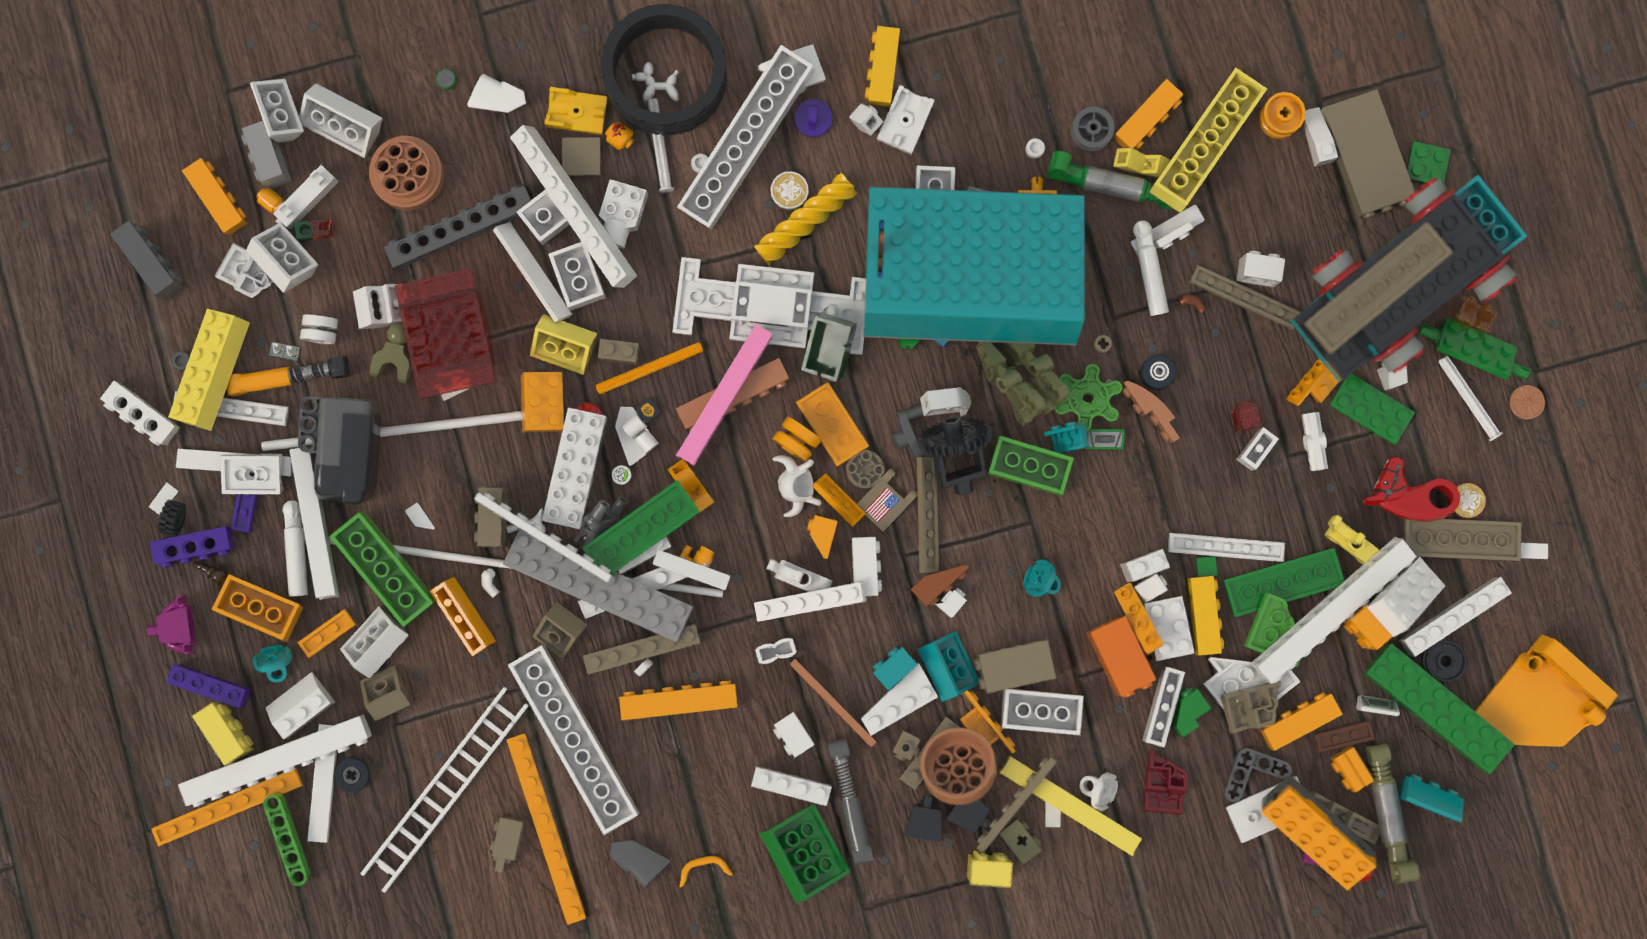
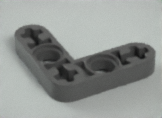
(1253, 762)

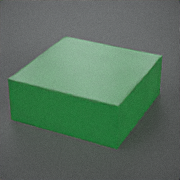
(1206, 566)

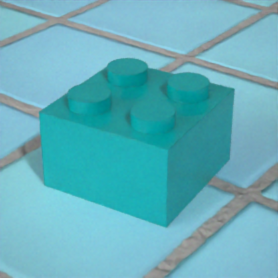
(894, 667)

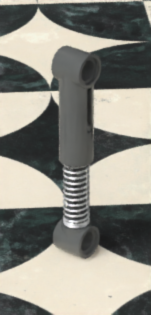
(851, 803)

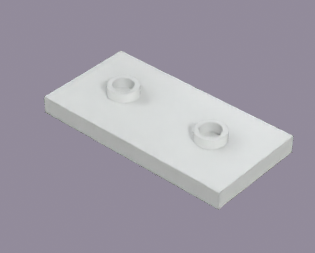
(1247, 816)

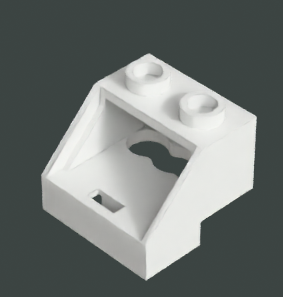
(387, 303)

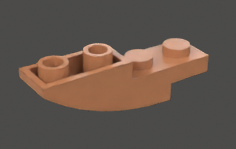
(1145, 403)

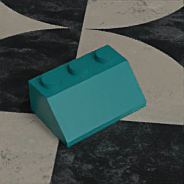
(949, 666)
(1431, 797)

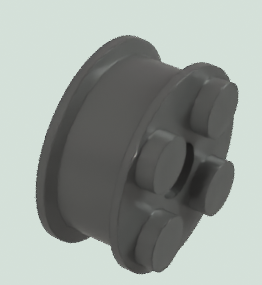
(1085, 137)

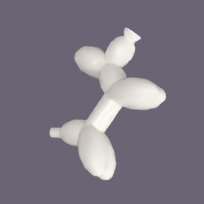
(646, 76)

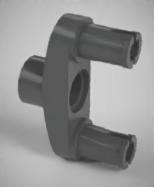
(906, 436)

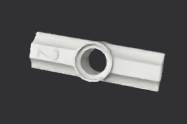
(1314, 441)

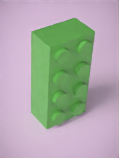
(1030, 465)

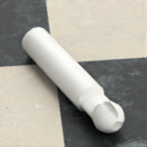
(1150, 269)
(295, 550)

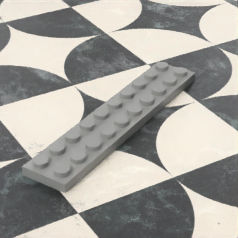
(619, 596)

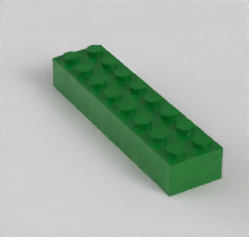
(1438, 708)

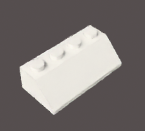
(339, 120)

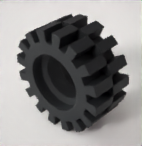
(172, 518)

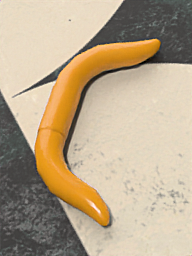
(703, 861)

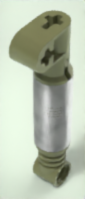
(1389, 815)

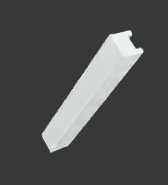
(314, 525)

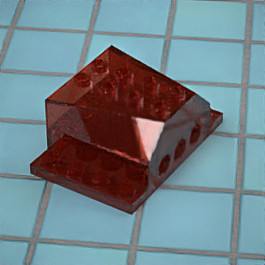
(446, 333)

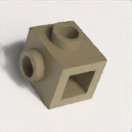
(906, 746)

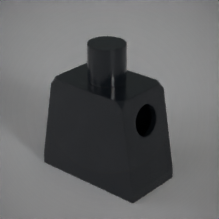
(970, 816)
(924, 821)

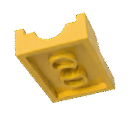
(588, 119)

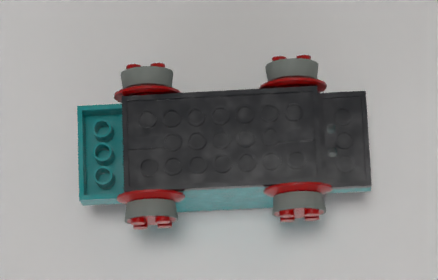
(1475, 231)

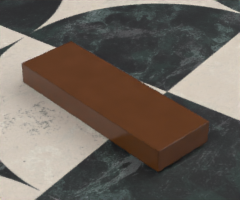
(1344, 736)

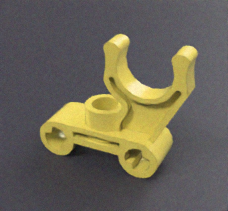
(1344, 536)

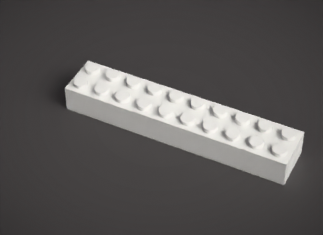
(746, 137)
(573, 739)

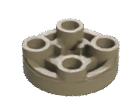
(865, 469)

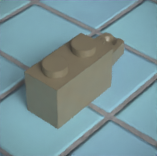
(507, 841)

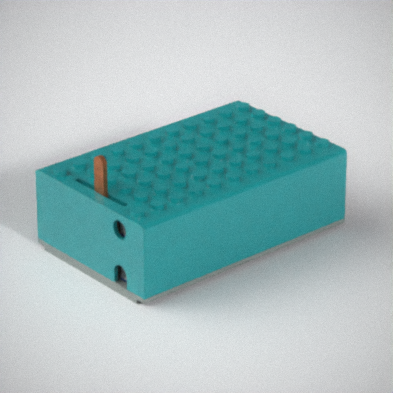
(974, 266)

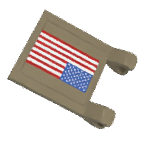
(883, 503)

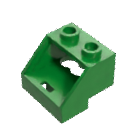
(1188, 708)

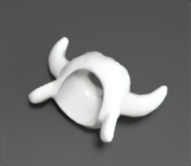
(796, 484)

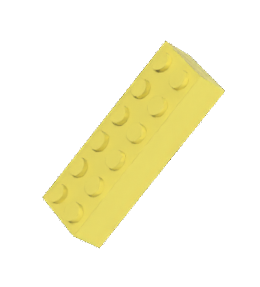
(209, 369)

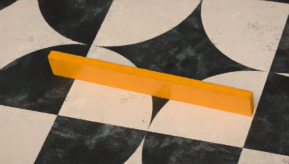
(225, 807)

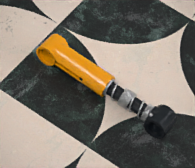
(242, 383)

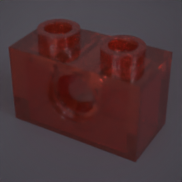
(1245, 416)

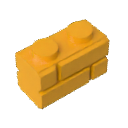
(1352, 769)

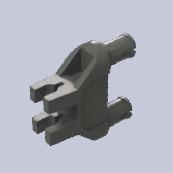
(600, 520)

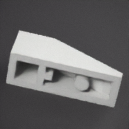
(1319, 138)

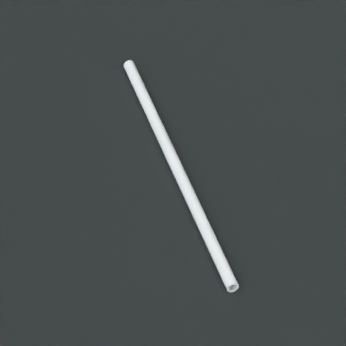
(413, 428)

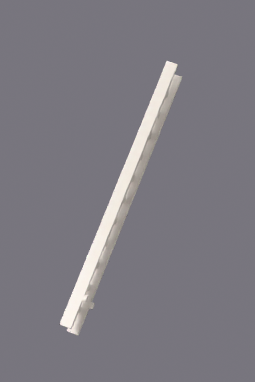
(459, 750)

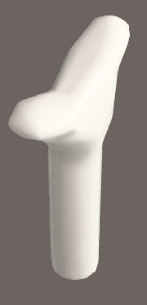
(537, 519)

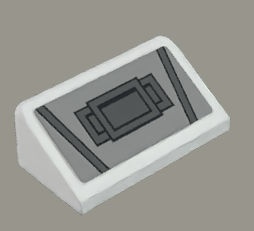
(1377, 705)

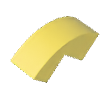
(1139, 163)

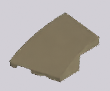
(1251, 707)

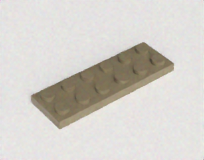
(1464, 539)

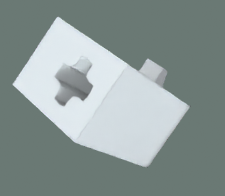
(945, 401)

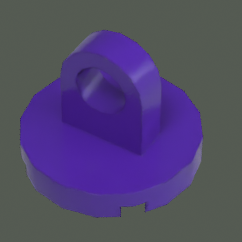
(813, 118)

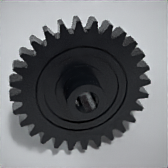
(954, 437)

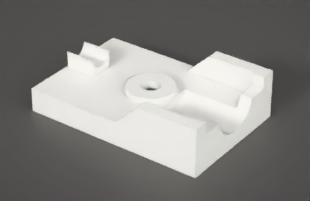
(900, 133)
(237, 477)

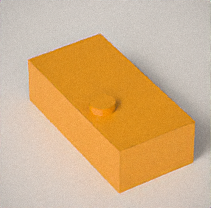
(257, 608)

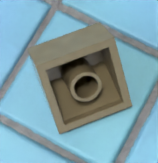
(559, 630)
(384, 693)

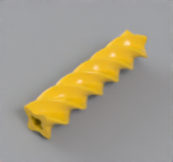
(803, 220)

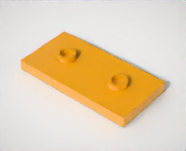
(832, 424)

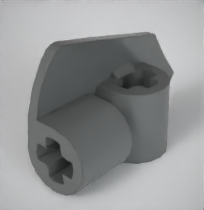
(638, 860)

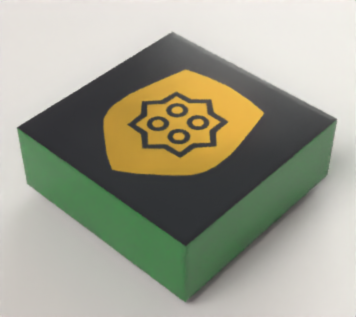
(648, 410)

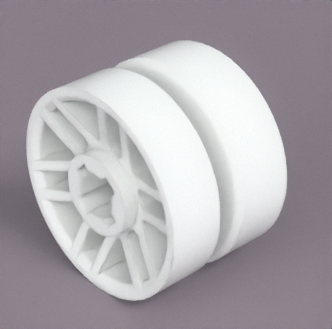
(319, 329)

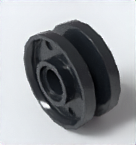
(1455, 661)

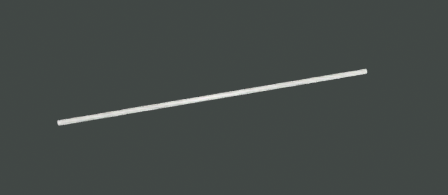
(499, 563)

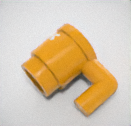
(702, 557)

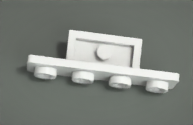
(1174, 228)

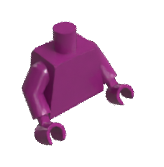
(175, 626)

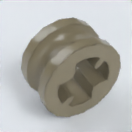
(1106, 339)

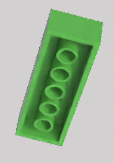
(383, 568)

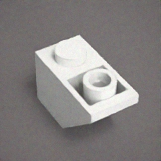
(1391, 379)
(1150, 587)

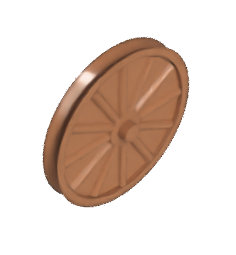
(1527, 402)

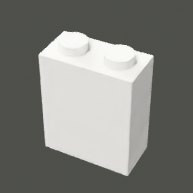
(1144, 565)

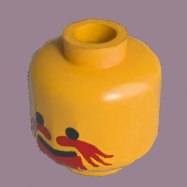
(619, 135)

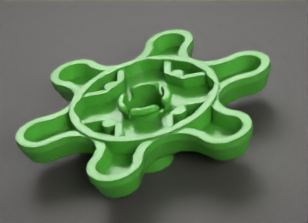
(1093, 386)

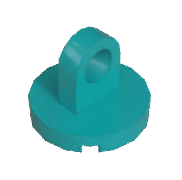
(1040, 579)
(272, 659)

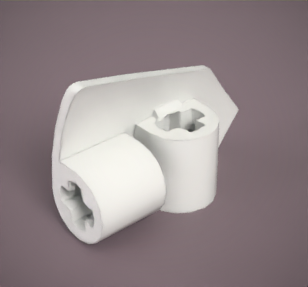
(496, 96)
(634, 435)

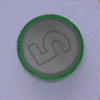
(446, 79)

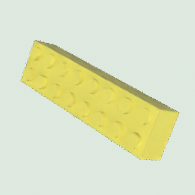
(1208, 140)

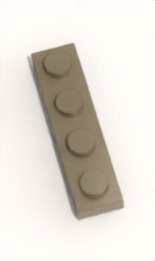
(912, 775)

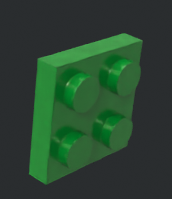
(1427, 162)

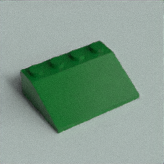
(805, 853)

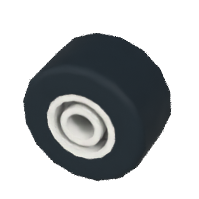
(1153, 376)

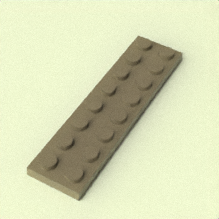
(1378, 288)

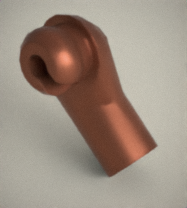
(1194, 300)

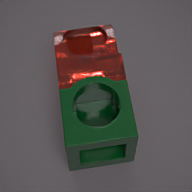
(313, 230)

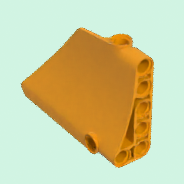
(1546, 699)

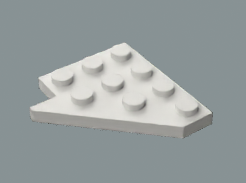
(1238, 675)

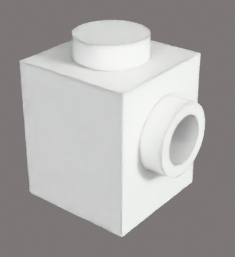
(866, 119)

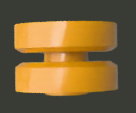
(1291, 117)
(796, 440)

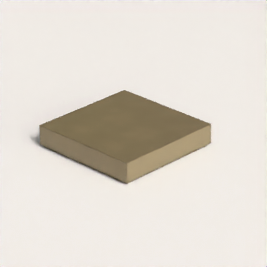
(581, 156)

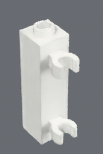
(305, 197)

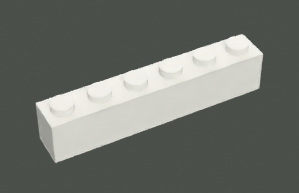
(1455, 616)

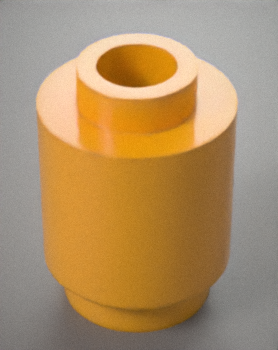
(269, 199)

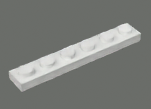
(654, 579)
(810, 601)

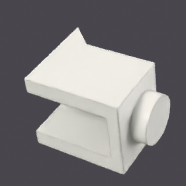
(952, 602)

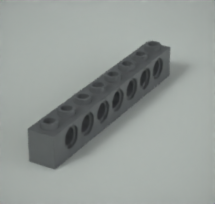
(435, 245)

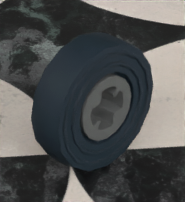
(362, 776)

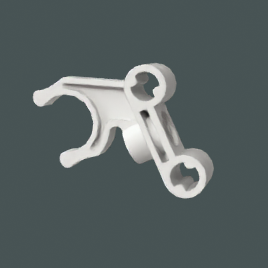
(792, 574)

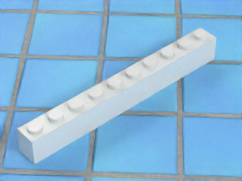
(573, 206)
(1334, 610)
(274, 760)

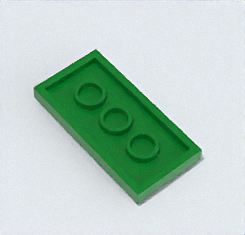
(1371, 409)

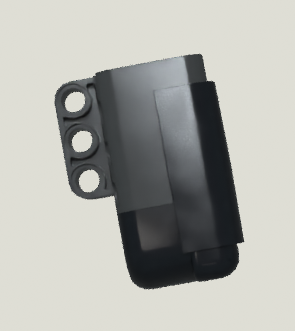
(345, 446)

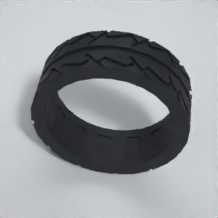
(660, 17)

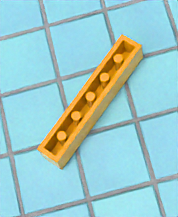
(678, 701)

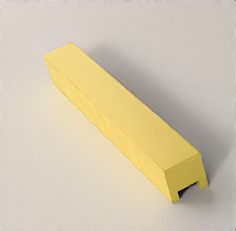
(1073, 807)

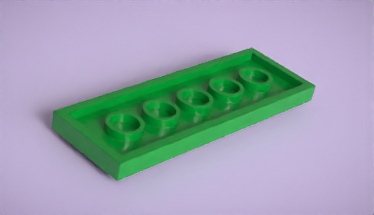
(642, 528)
(1285, 580)

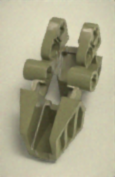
(1026, 398)

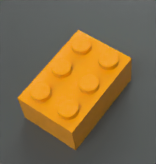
(542, 402)

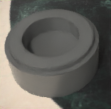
(180, 360)

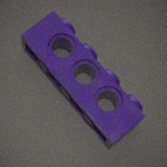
(161, 548)
(208, 685)

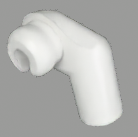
(486, 582)

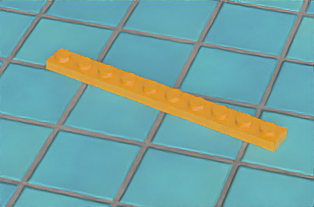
(546, 829)

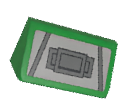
(1106, 439)

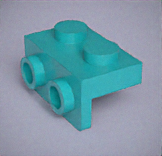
(1068, 438)

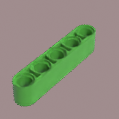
(288, 829)

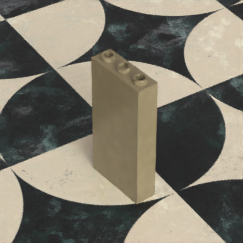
(1368, 154)

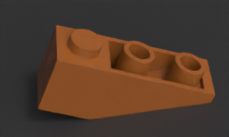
(933, 585)

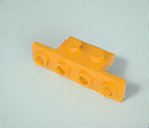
(1317, 382)
(1138, 618)
(979, 721)

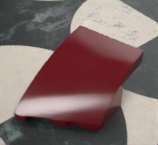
(1164, 786)

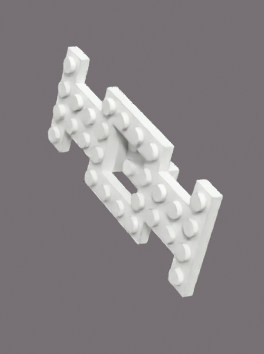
(765, 297)

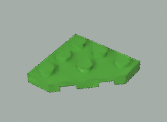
(1269, 624)

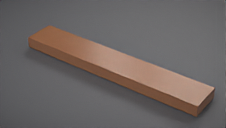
(833, 702)

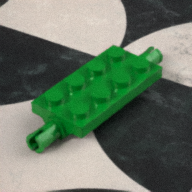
(1475, 348)

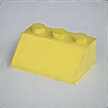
(563, 344)

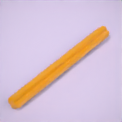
(649, 368)

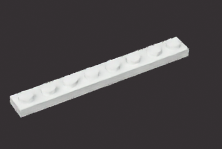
(552, 540)

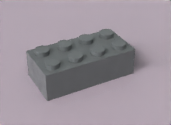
(147, 260)

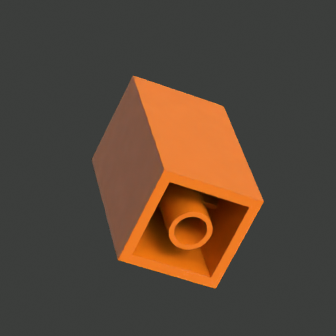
(1121, 656)

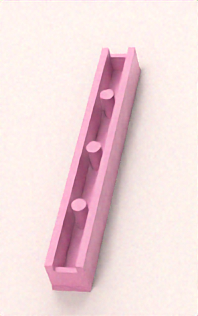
(724, 395)

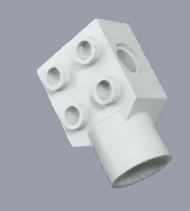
(622, 210)

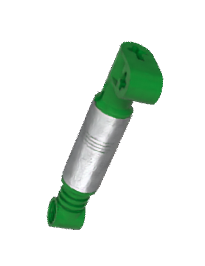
(1101, 180)

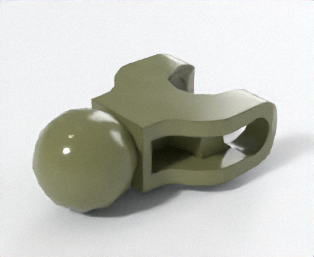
(395, 353)

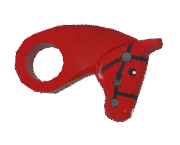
(1412, 503)

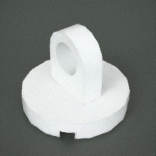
(1103, 790)

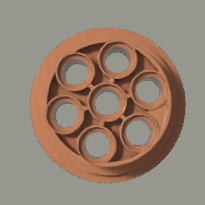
(426, 186)
(948, 746)

